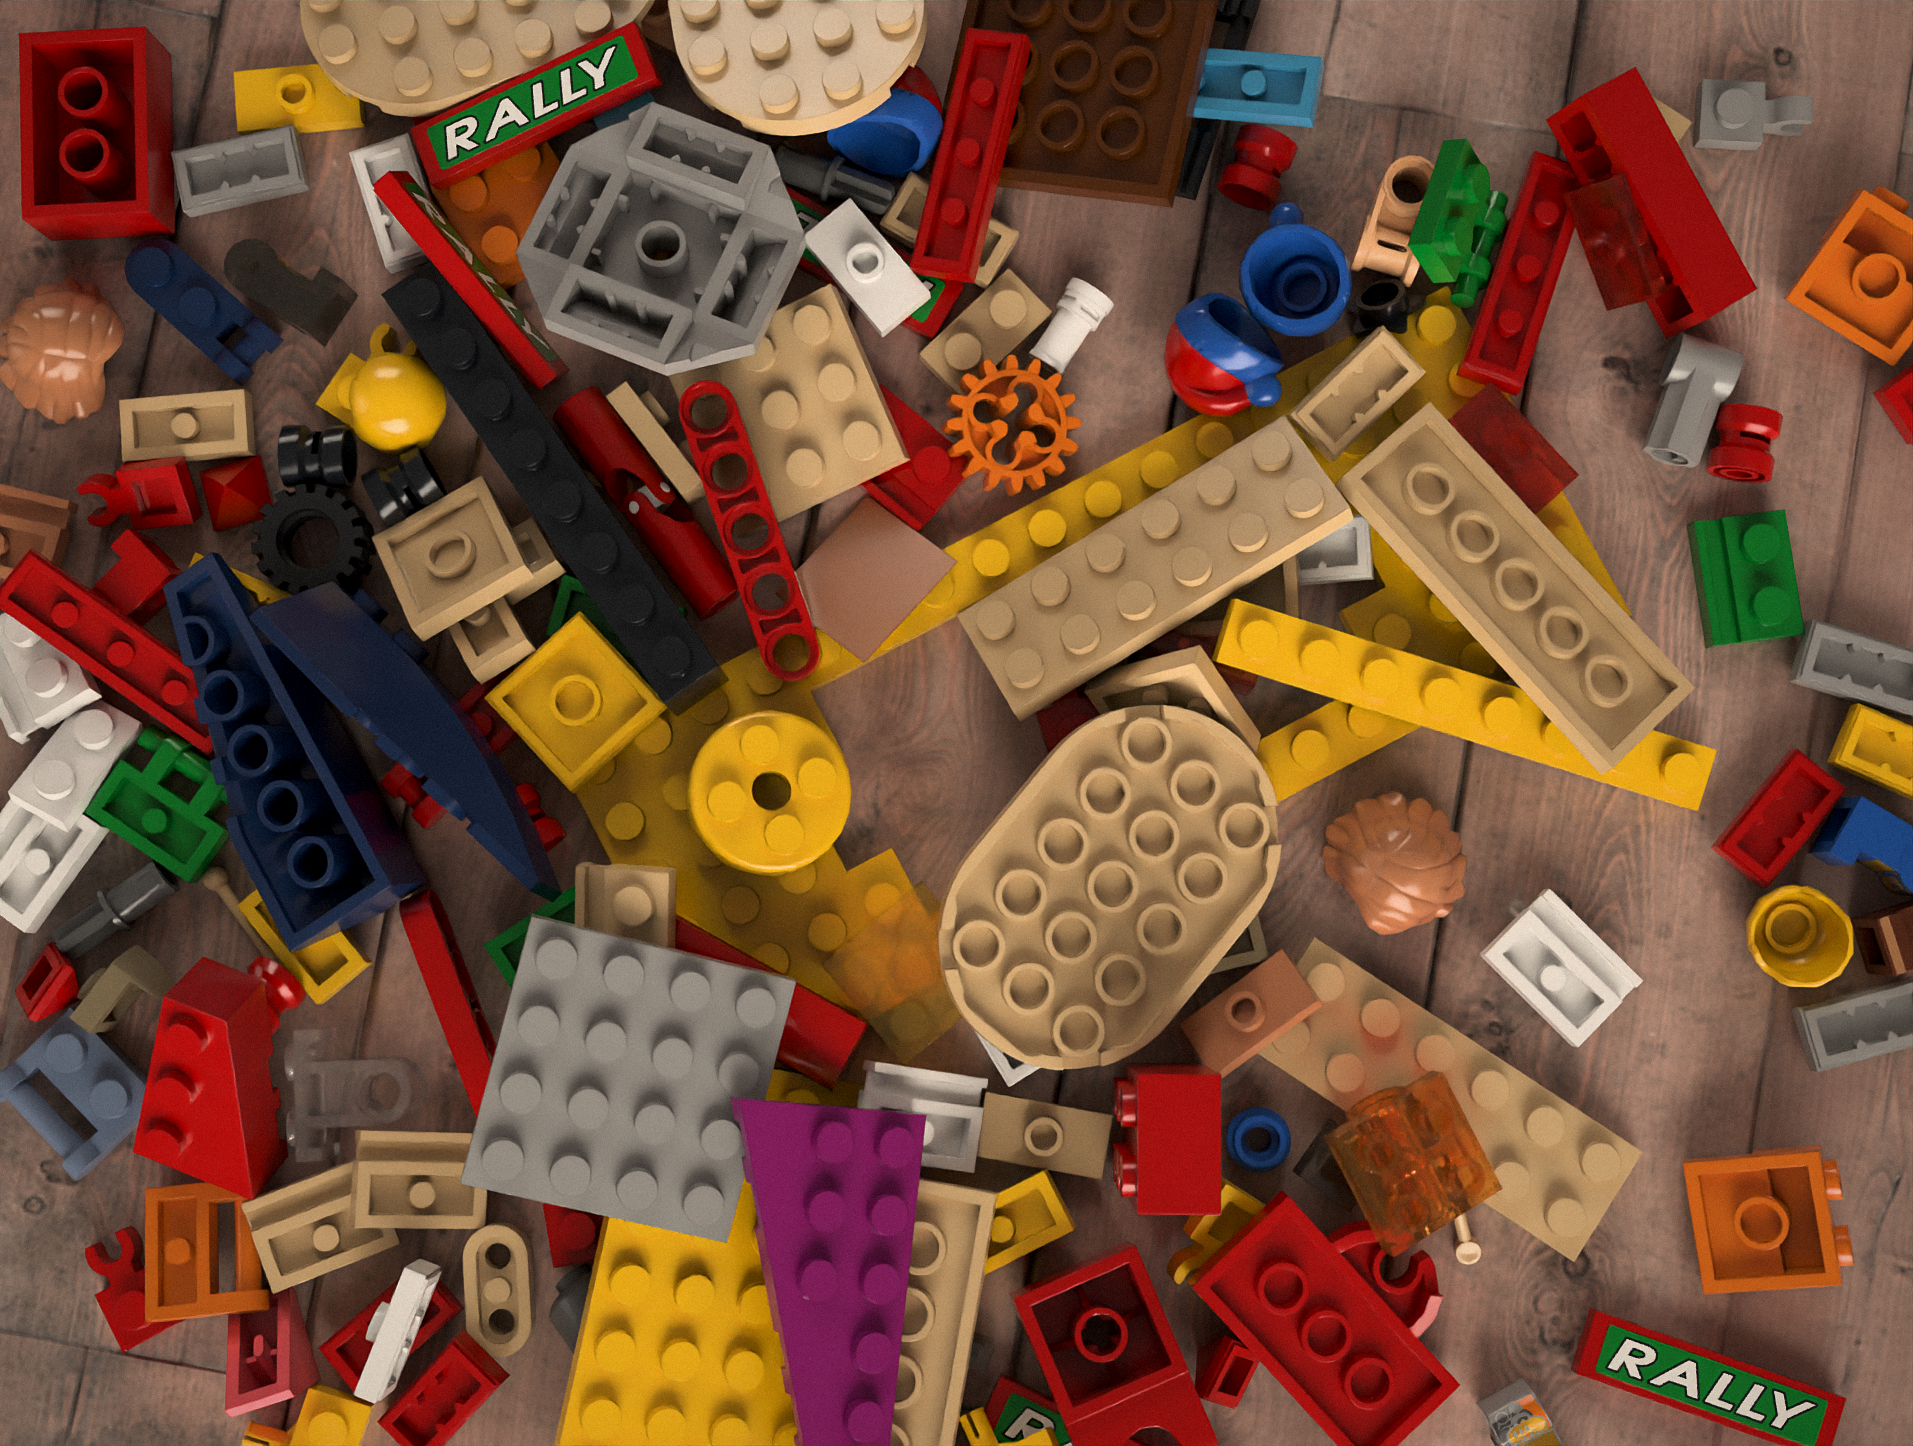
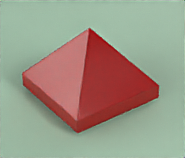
(236, 492)
(48, 984)
(1224, 1371)

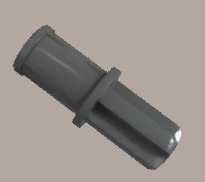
(833, 179)
(115, 910)

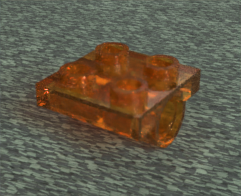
(1412, 1161)

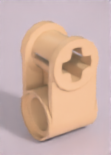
(1388, 226)

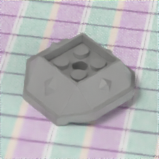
(655, 189)

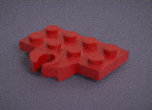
(1331, 1322)

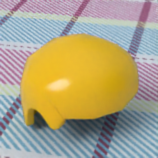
(397, 402)
(1799, 936)

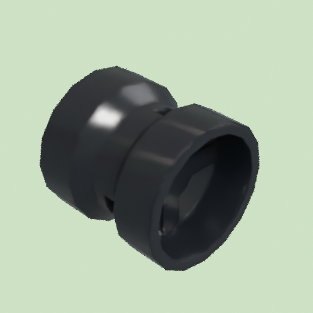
(318, 456)
(403, 486)

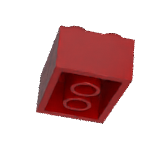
(96, 134)
(1170, 1138)

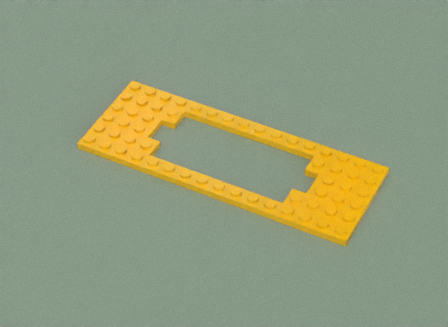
(812, 912)

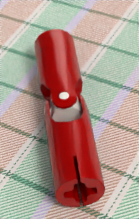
(654, 509)

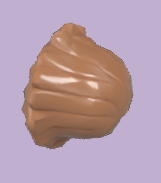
(59, 349)
(1396, 861)

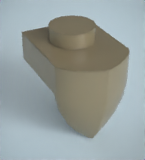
(114, 990)

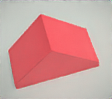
(268, 1355)

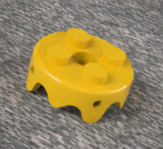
(757, 838)

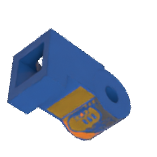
(1870, 836)

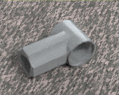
(1695, 384)

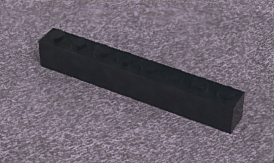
(556, 489)

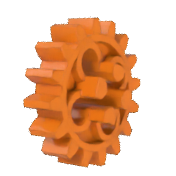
(996, 393)

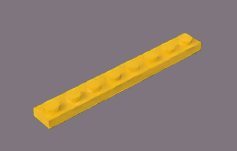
(1445, 700)

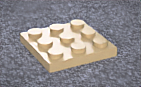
(806, 408)

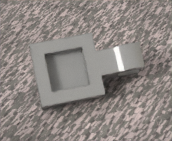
(1737, 115)

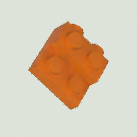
(1864, 275)
(1767, 1220)

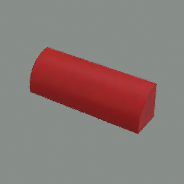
(1623, 130)
(817, 1032)

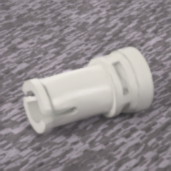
(1078, 313)

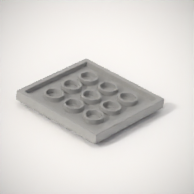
(624, 1077)

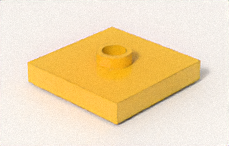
(576, 702)

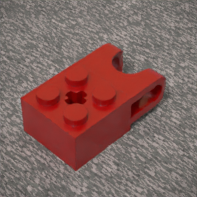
(1130, 1380)

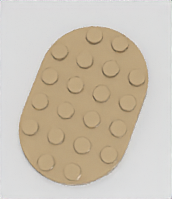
(441, 53)
(796, 61)
(1109, 887)

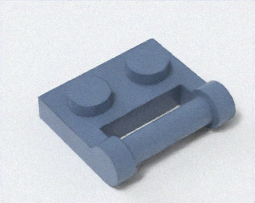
(92, 1077)

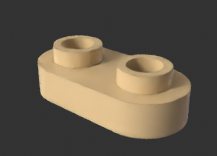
(499, 1287)

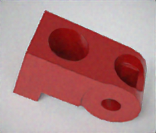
(138, 577)

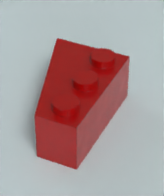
(210, 1083)

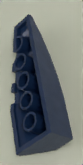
(417, 720)
(293, 781)

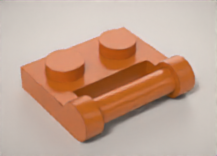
(185, 1255)

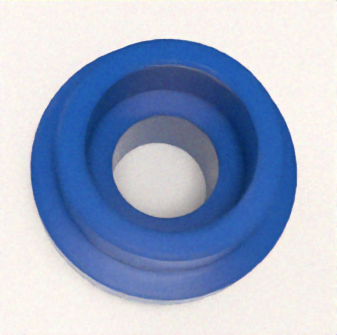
(1272, 1154)

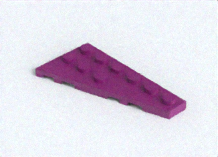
(835, 1255)

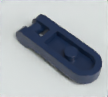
(198, 306)

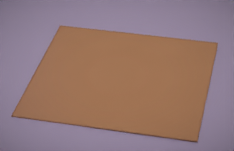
(868, 578)

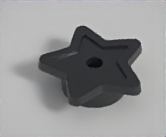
(1383, 304)

